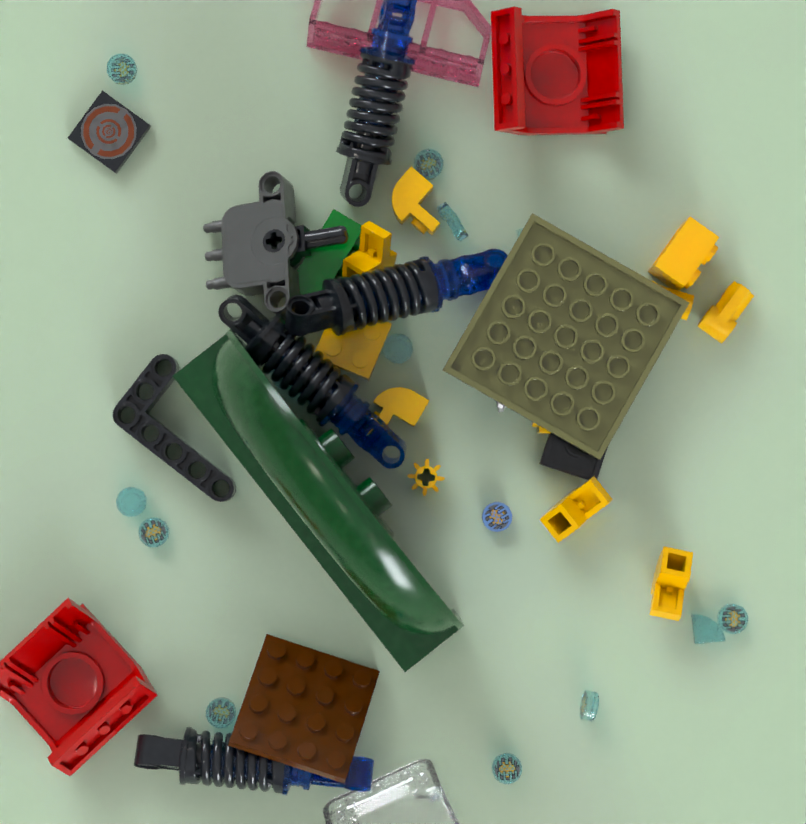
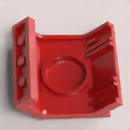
(557, 73)
(74, 684)

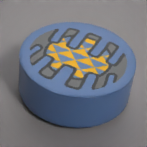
(497, 516)

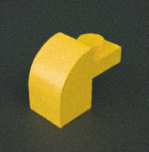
(406, 201)
(372, 253)
(401, 403)
(575, 509)
(669, 583)

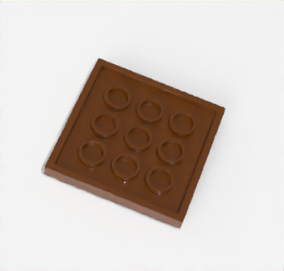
(304, 708)

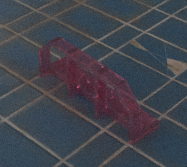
(429, 60)

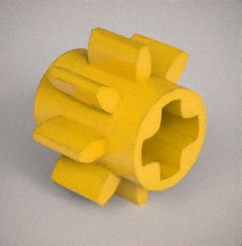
(432, 471)

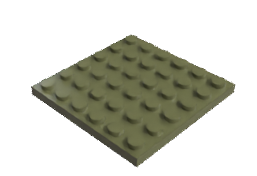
(565, 336)

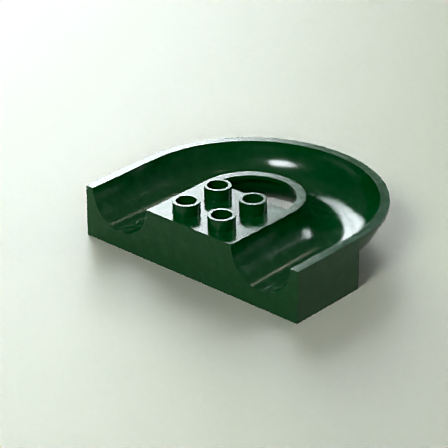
(319, 499)

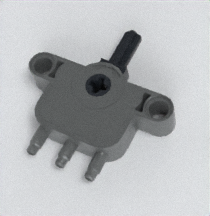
(265, 246)

